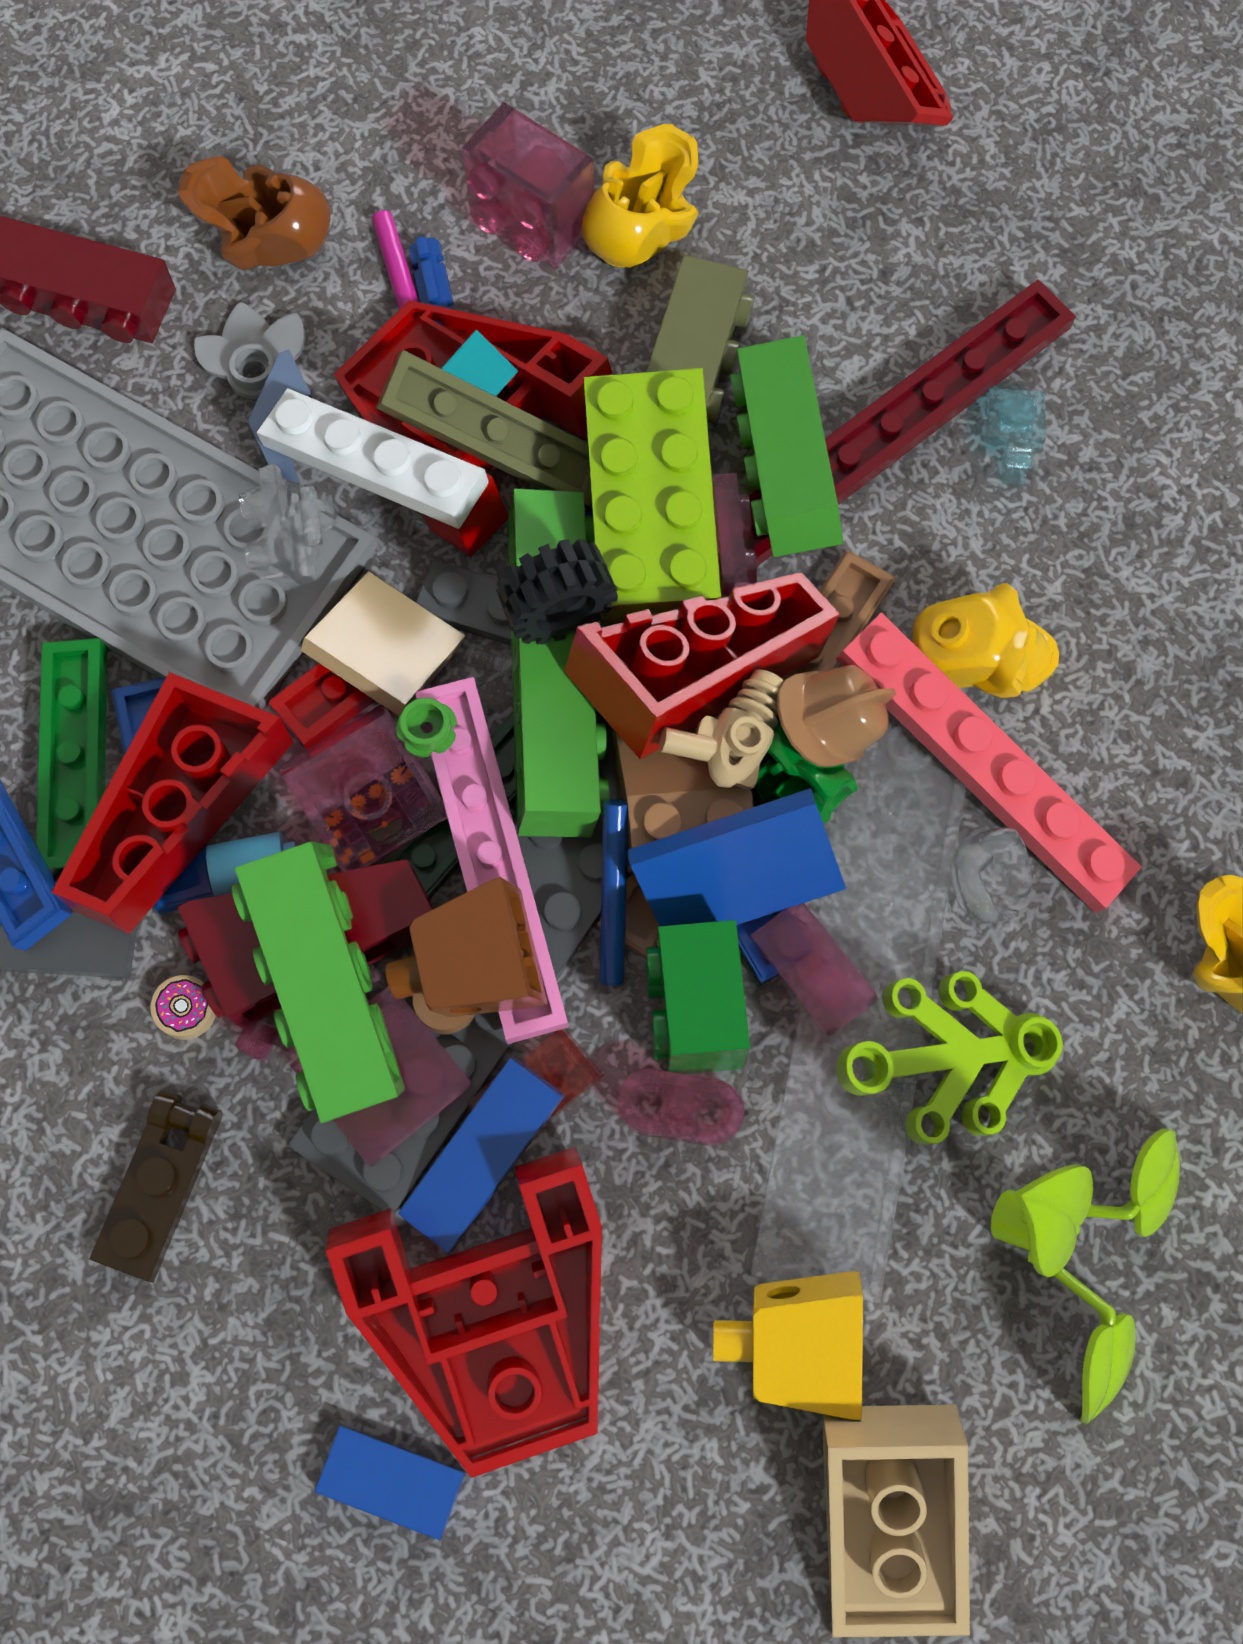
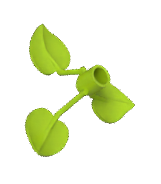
(1046, 1223)

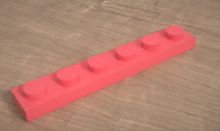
(992, 765)

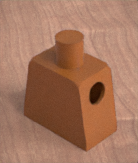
(472, 955)

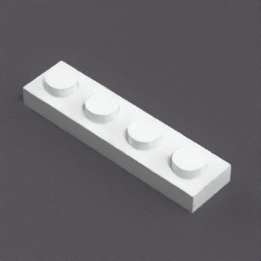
(373, 458)

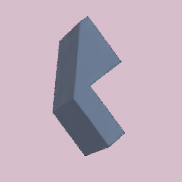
(282, 376)

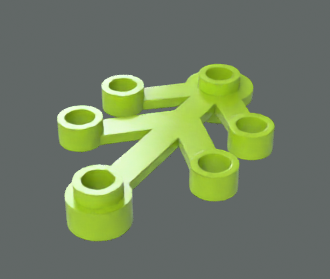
(960, 1054)

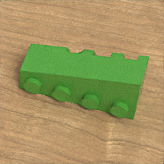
(318, 980)

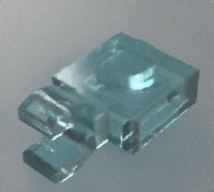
(1017, 427)

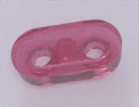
(680, 1105)

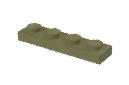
(485, 426)

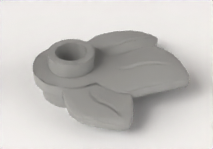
(249, 345)

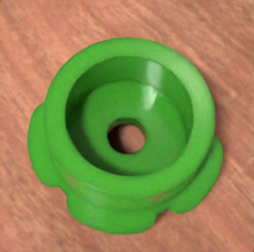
(423, 712)

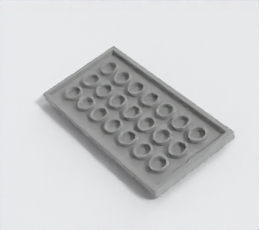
(143, 534)

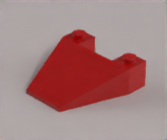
(546, 384)
(493, 1334)

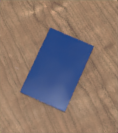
(740, 865)

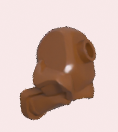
(259, 216)

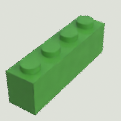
(789, 448)

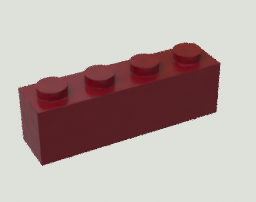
(82, 282)

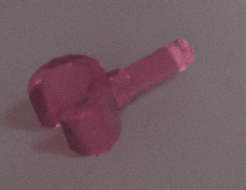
(259, 1039)

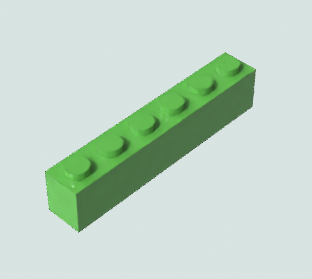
(553, 720)

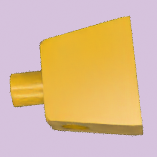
(802, 1343)

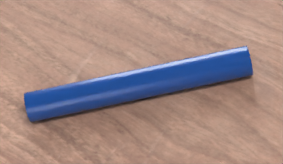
(613, 892)

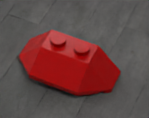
(874, 64)

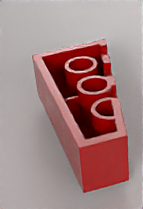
(695, 658)
(167, 799)

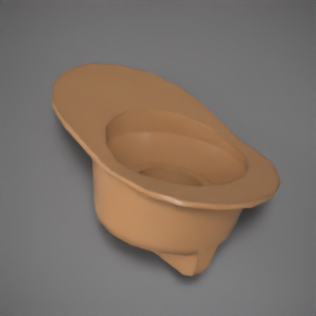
(833, 714)

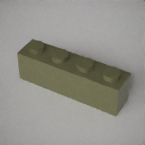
(701, 325)

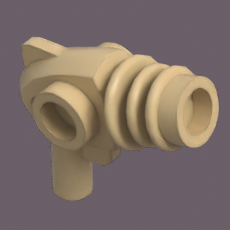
(738, 738)

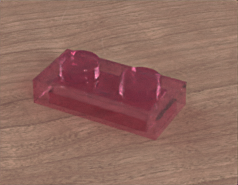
(732, 517)
(814, 968)

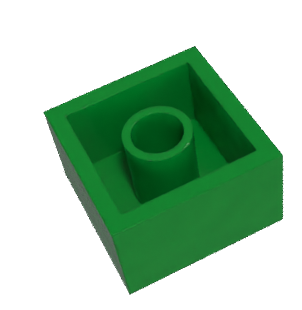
(700, 996)

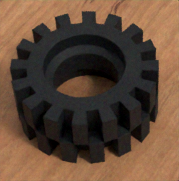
(556, 591)

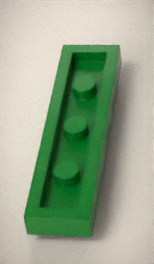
(70, 745)

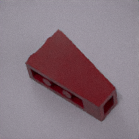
(382, 906)

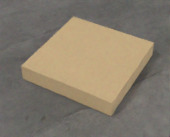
(382, 643)

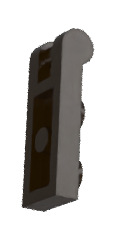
(156, 1188)

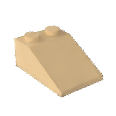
(897, 1522)

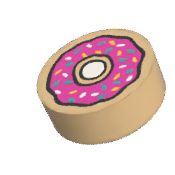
(181, 1008)

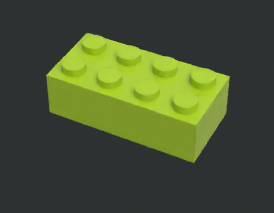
(652, 489)

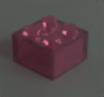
(528, 185)

